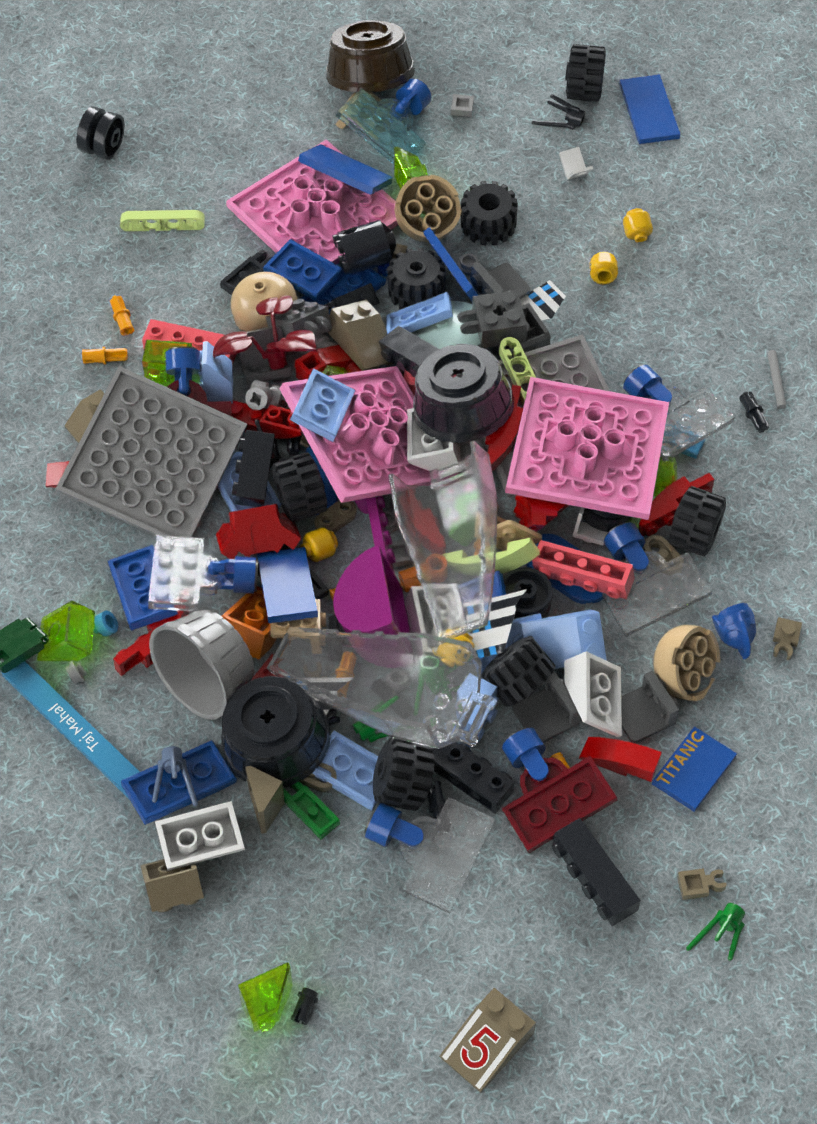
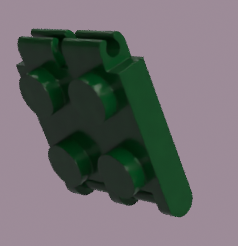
(20, 642)

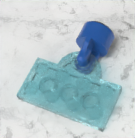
(389, 121)

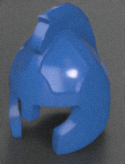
(736, 627)

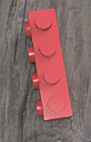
(177, 333)
(584, 570)

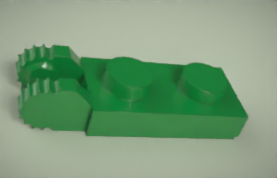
(311, 810)

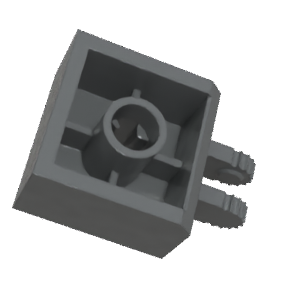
(303, 317)
(495, 318)
(537, 333)

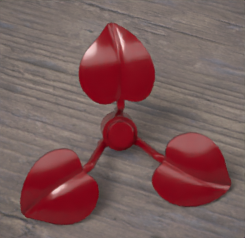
(275, 352)

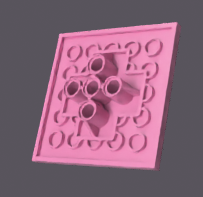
(308, 208)
(370, 436)
(588, 448)

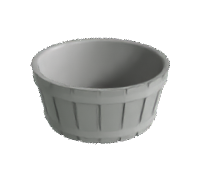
(201, 661)

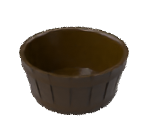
(369, 57)

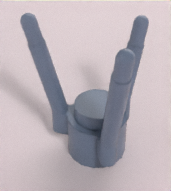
(172, 763)

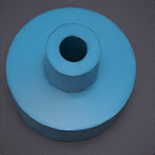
(105, 623)

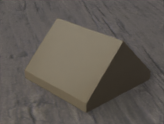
(266, 796)

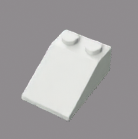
(595, 691)

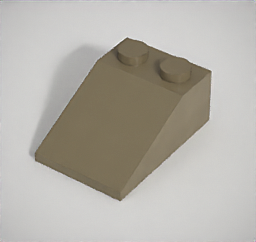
(358, 332)

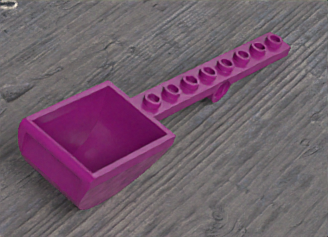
(368, 590)

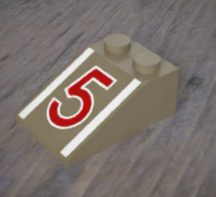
(488, 1040)

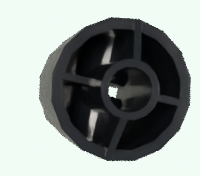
(365, 247)

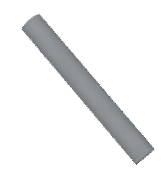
(776, 379)

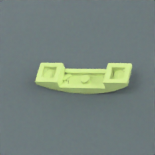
(517, 555)

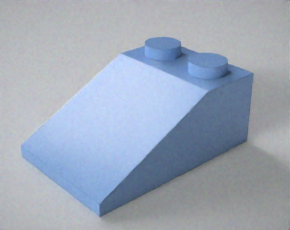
(567, 635)

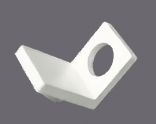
(573, 163)
(586, 532)

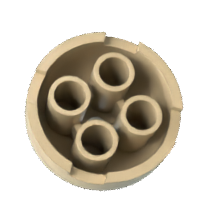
(431, 197)
(251, 292)
(685, 656)

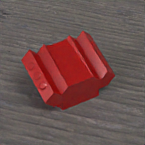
(536, 512)
(256, 532)

